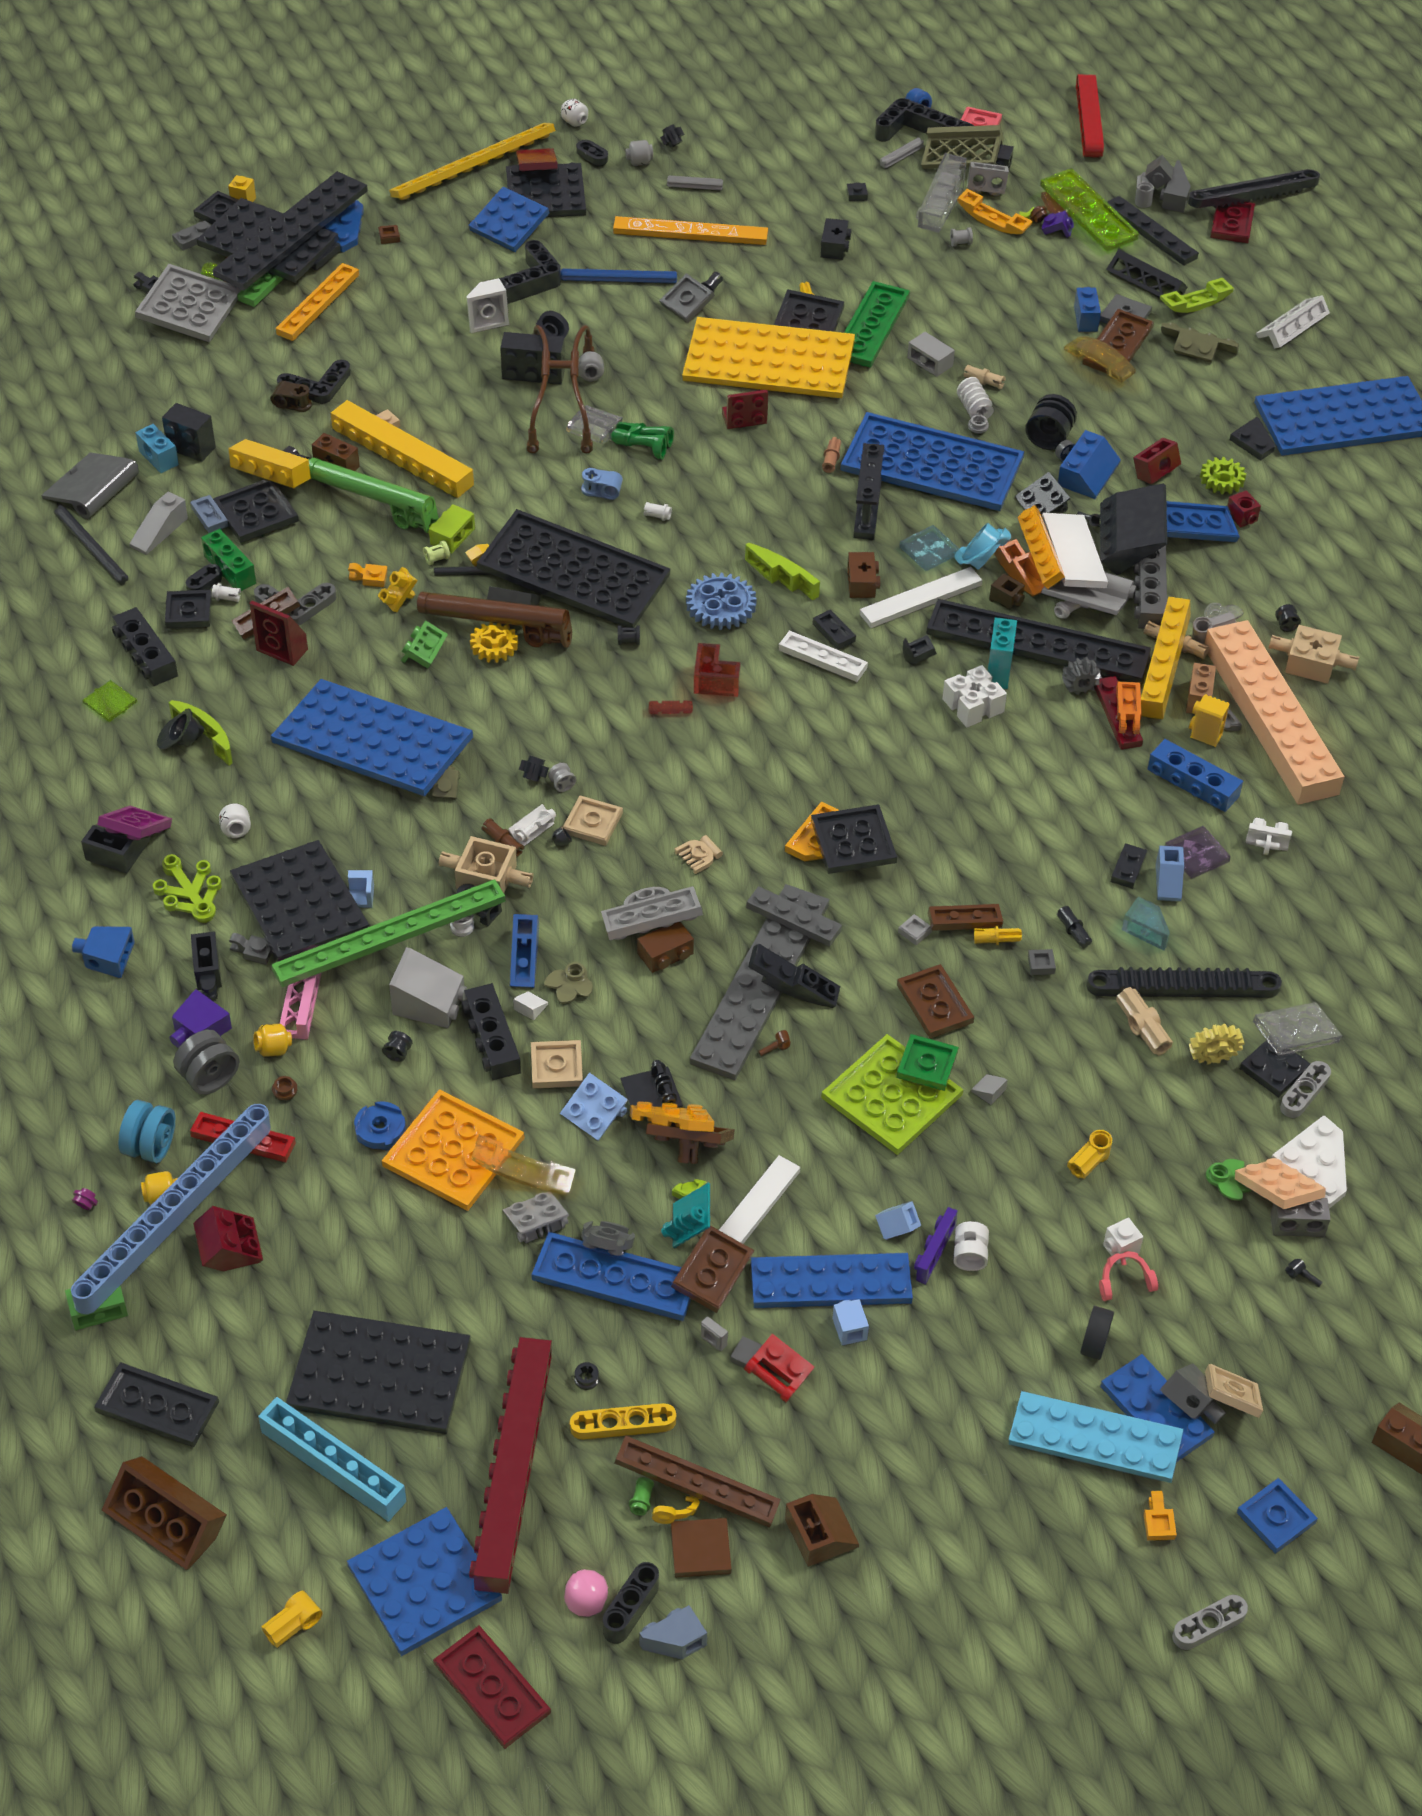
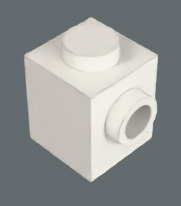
(1123, 1237)

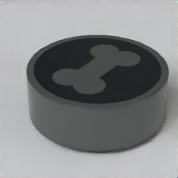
(1064, 449)

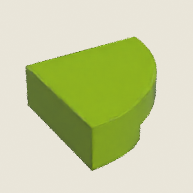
(684, 1189)

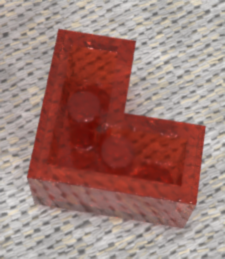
(713, 675)

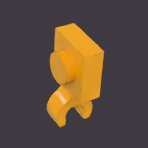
(371, 575)
(1159, 1521)

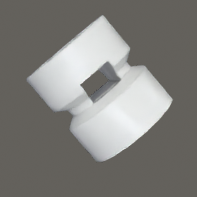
(971, 1246)

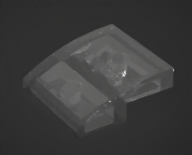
(600, 423)

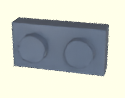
(209, 513)

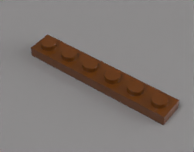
(697, 1481)

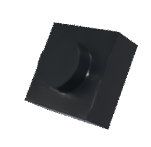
(857, 192)

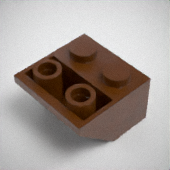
(819, 1528)

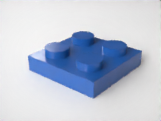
(1277, 1515)

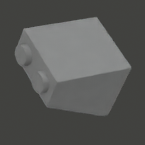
(426, 990)

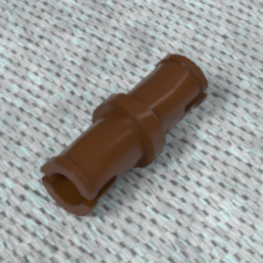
(501, 835)

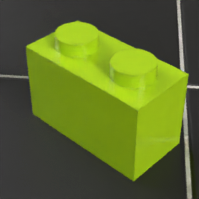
(452, 527)

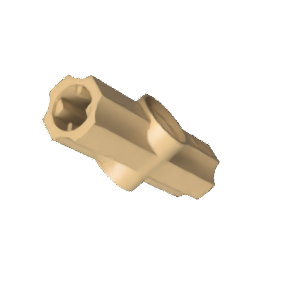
(1144, 1021)

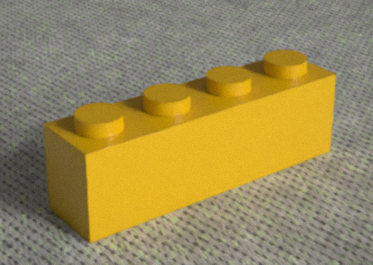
(269, 463)

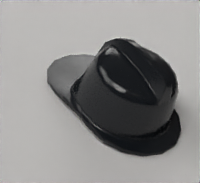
(553, 324)
(180, 730)

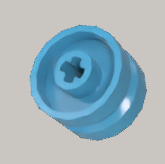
(146, 1131)

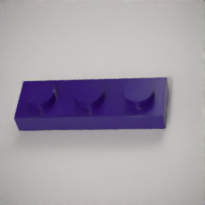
(935, 1245)

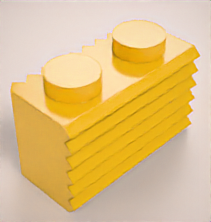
(1209, 720)

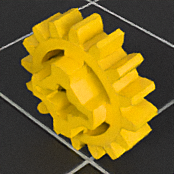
(493, 642)

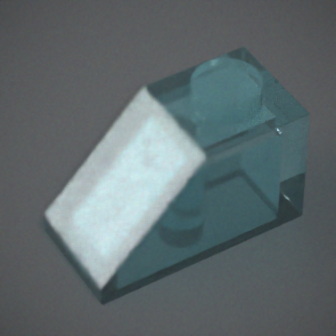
(1147, 923)

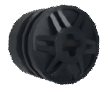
(1051, 421)

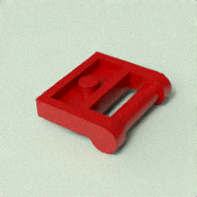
(783, 1362)

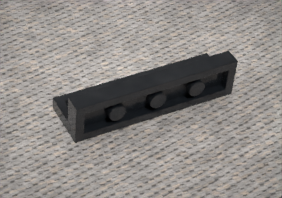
(1147, 272)

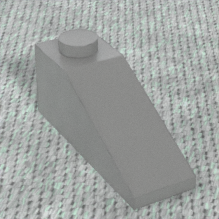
(160, 522)

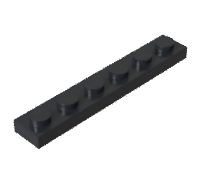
(1154, 232)

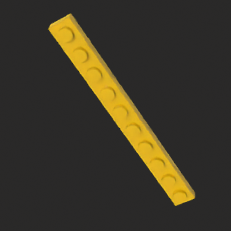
(467, 163)

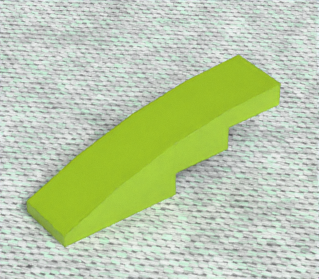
(776, 567)

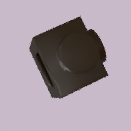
(1007, 591)

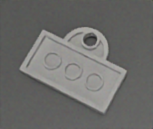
(651, 909)

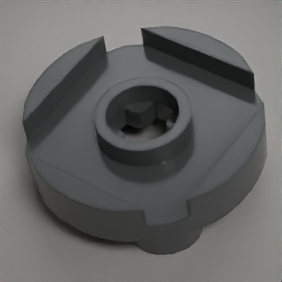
(607, 1236)

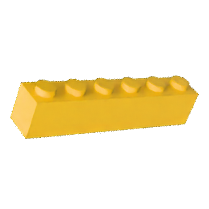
(1165, 658)

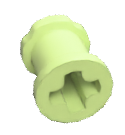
(436, 553)

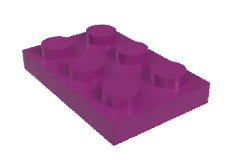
(134, 822)

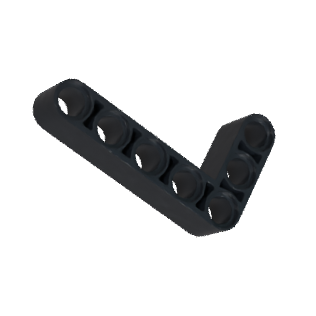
(913, 115)
(540, 277)

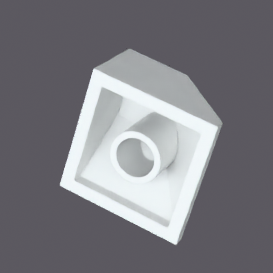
(487, 306)

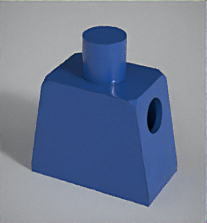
(106, 949)

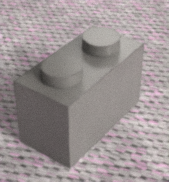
(930, 354)

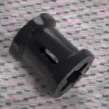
(629, 635)

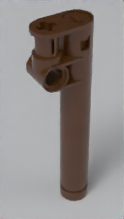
(539, 623)

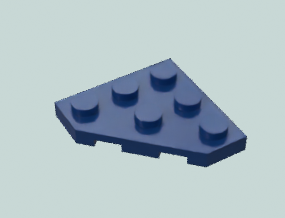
(347, 225)

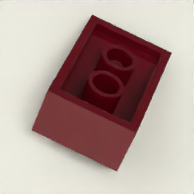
(277, 634)

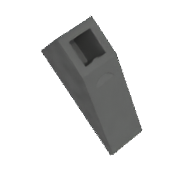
(1176, 191)

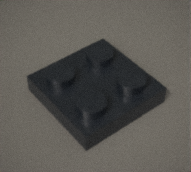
(188, 609)
(1272, 1070)

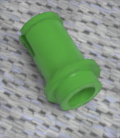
(640, 1503)

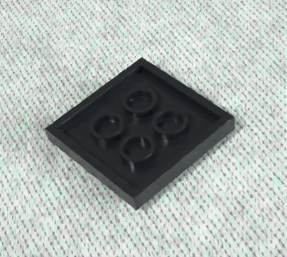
(809, 311)
(256, 510)
(853, 839)

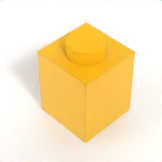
(242, 188)

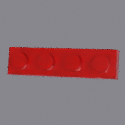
(273, 1146)

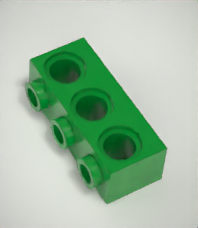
(233, 563)

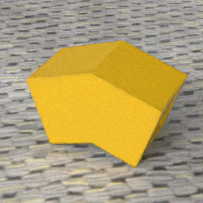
(476, 552)

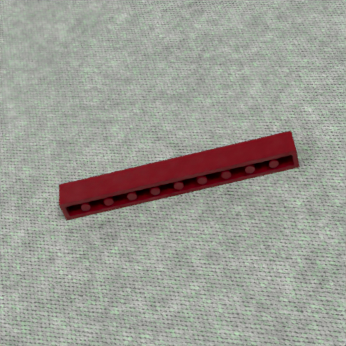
(512, 1467)

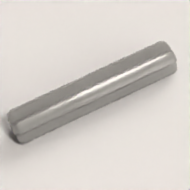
(901, 152)
(694, 182)

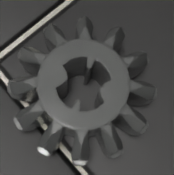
(1081, 675)

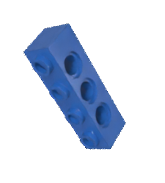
(1195, 775)

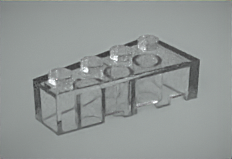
(942, 193)

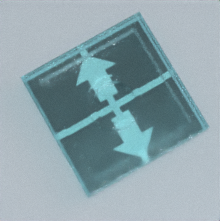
(929, 548)

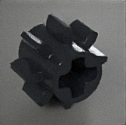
(672, 135)
(533, 768)

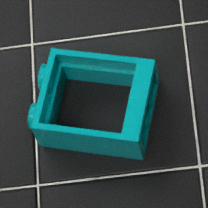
(1002, 651)

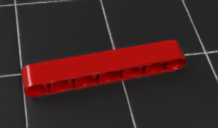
(1089, 115)

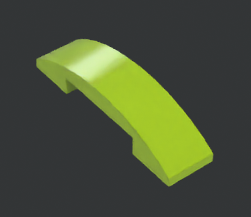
(1213, 293)
(212, 729)

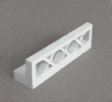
(1295, 321)

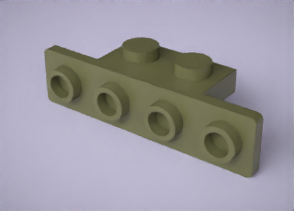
(1196, 344)

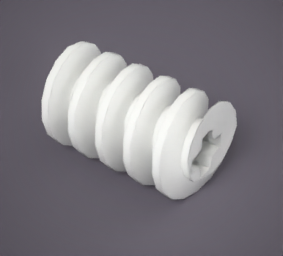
(974, 398)

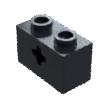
(835, 239)

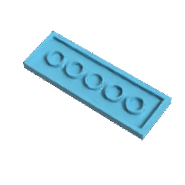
(1096, 1437)

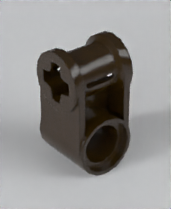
(290, 395)

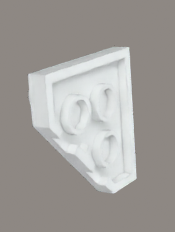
(1319, 1156)

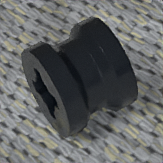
(1288, 618)
(397, 1046)

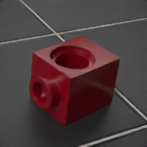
(1243, 508)

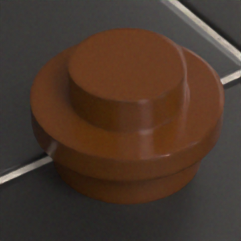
(1038, 214)
(284, 1088)

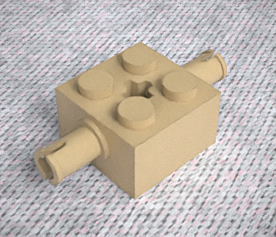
(1313, 653)
(484, 862)

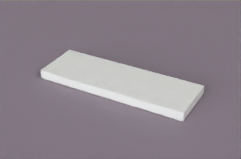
(1075, 550)

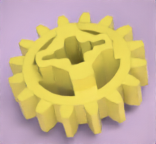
(1216, 1044)

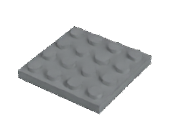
(188, 302)

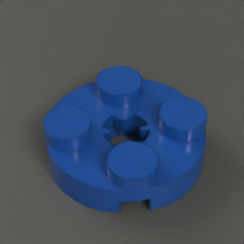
(384, 1137)

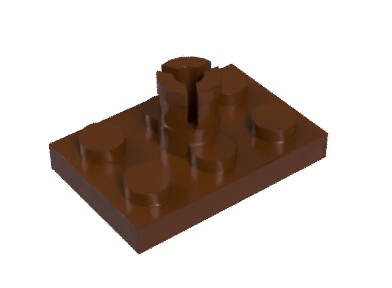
(690, 1140)

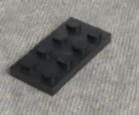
(156, 1404)

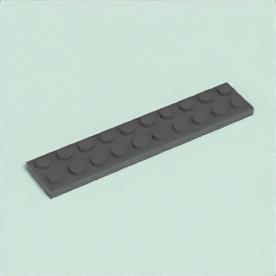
(748, 1000)

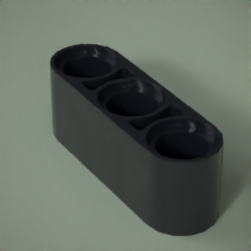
(630, 1614)

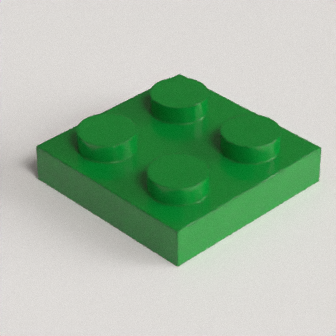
(927, 1062)

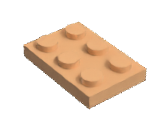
(1280, 1183)

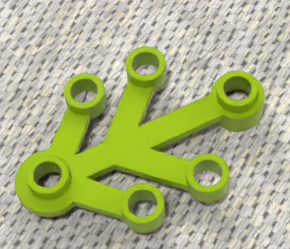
(201, 909)

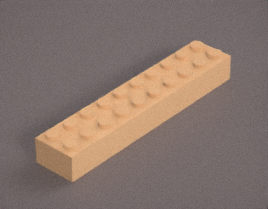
(1274, 713)

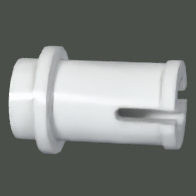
(659, 511)
(225, 593)
(1064, 608)

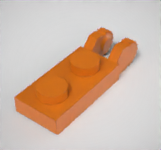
(1128, 705)

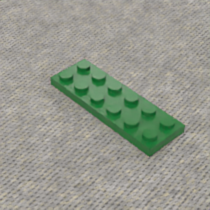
(875, 321)

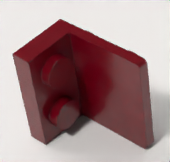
(746, 409)

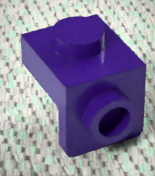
(1056, 222)

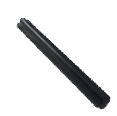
(91, 545)

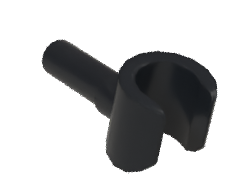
(1094, 519)
(1298, 1267)

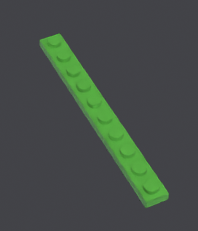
(388, 933)

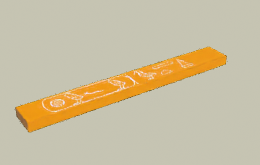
(690, 230)

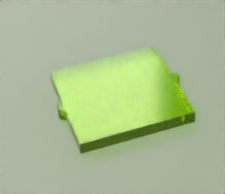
(109, 701)

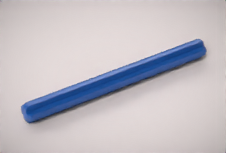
(619, 275)

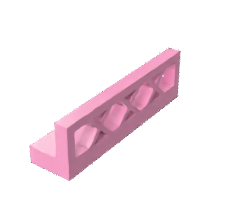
(305, 1013)

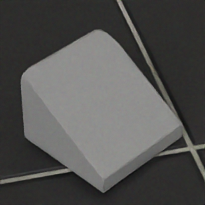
(990, 1088)

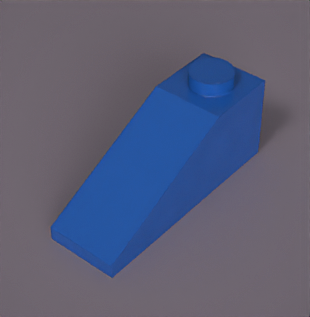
(524, 950)

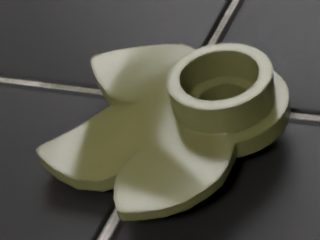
(567, 984)

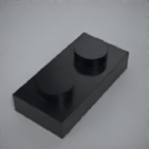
(834, 629)
(1128, 866)

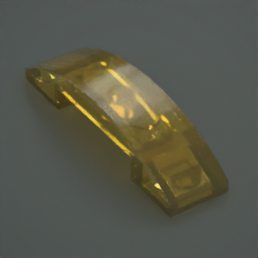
(1100, 352)
(521, 1168)

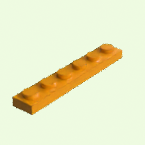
(317, 302)
(1041, 547)

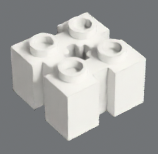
(974, 696)

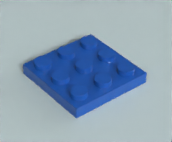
(509, 219)

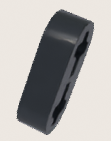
(204, 578)

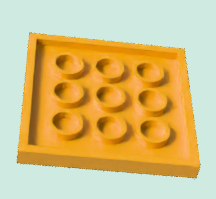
(440, 1147)

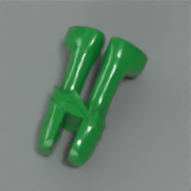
(638, 434)

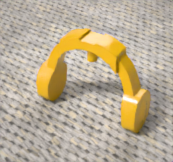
(668, 1514)

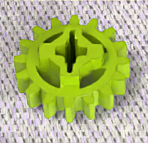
(1223, 475)

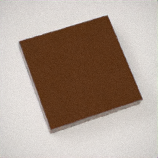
(700, 1547)

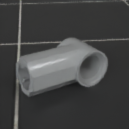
(1144, 192)
(1202, 624)

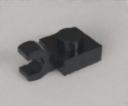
(144, 282)

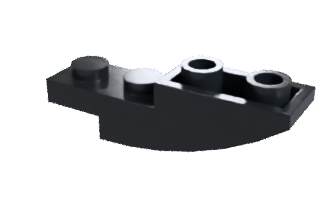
(793, 980)

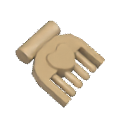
(701, 852)

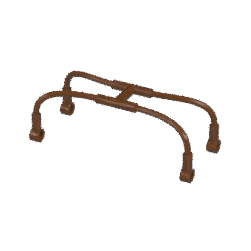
(573, 365)

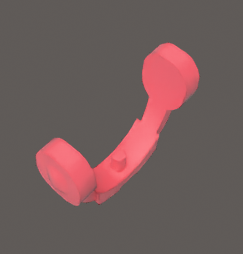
(1149, 1275)

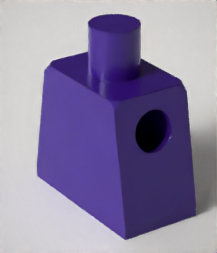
(198, 1015)

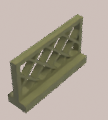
(962, 138)

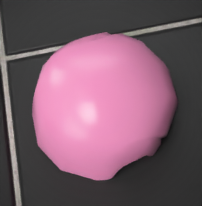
(586, 1593)

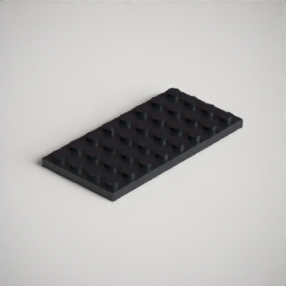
(574, 568)

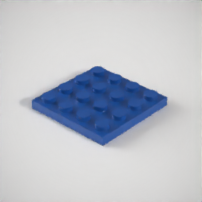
(421, 1581)

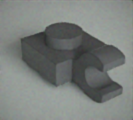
(254, 949)

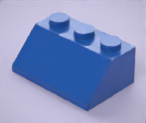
(1088, 465)

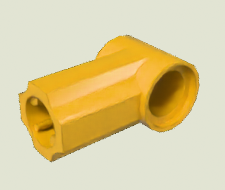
(1091, 1155)
(298, 1614)

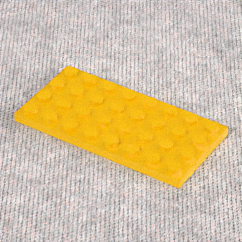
(769, 357)

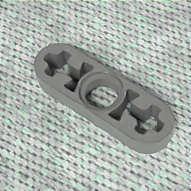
(1306, 1079)
(1204, 1633)

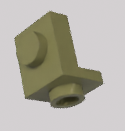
(447, 784)

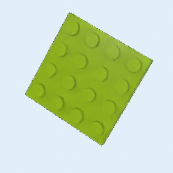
(885, 1105)

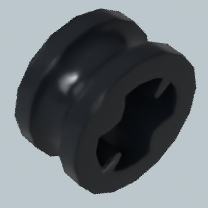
(586, 1367)

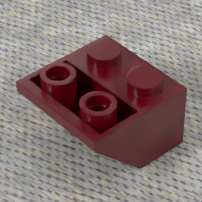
(227, 1239)

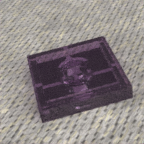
(1200, 851)

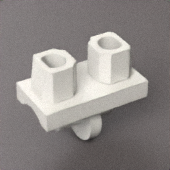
(1268, 837)

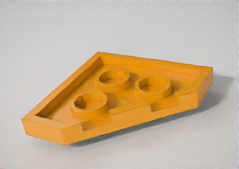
(804, 841)
(690, 1118)

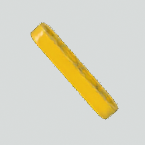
(623, 1424)

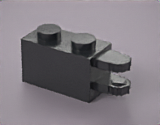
(206, 963)

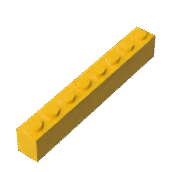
(402, 449)

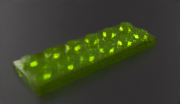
(1089, 209)

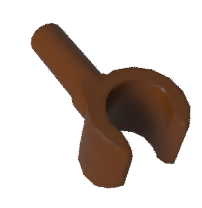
(782, 1042)

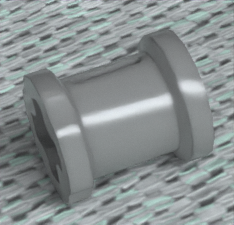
(961, 236)

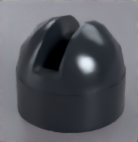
(561, 837)

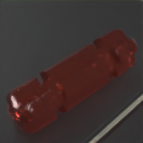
(671, 707)

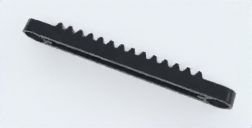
(1254, 189)
(1185, 982)

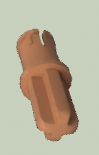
(831, 455)

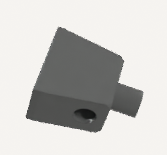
(1190, 1393)

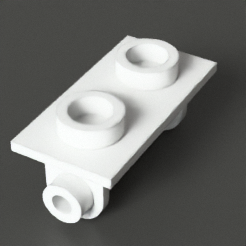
(532, 824)

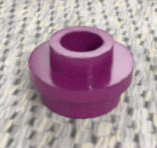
(84, 1198)

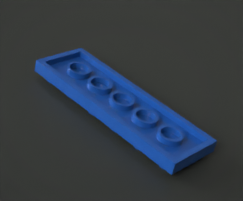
(610, 1277)
(830, 1279)

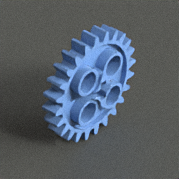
(721, 601)

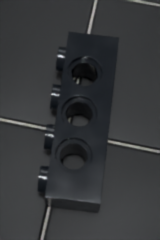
(144, 646)
(491, 1032)

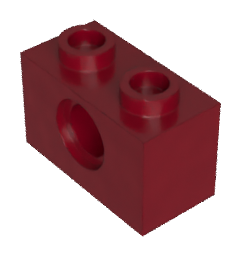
(1157, 460)

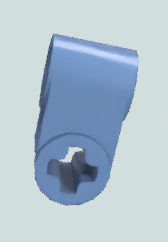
(603, 484)

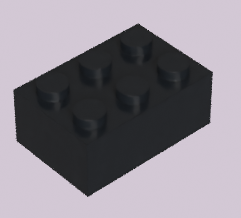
(523, 357)

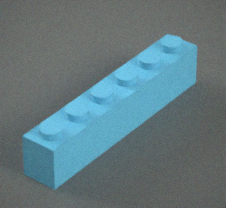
(332, 1459)

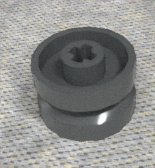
(206, 1061)

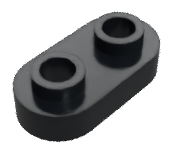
(592, 152)

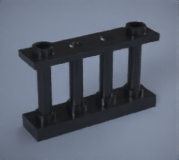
(868, 491)

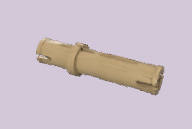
(1189, 645)

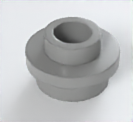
(978, 424)

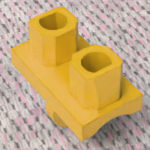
(399, 589)

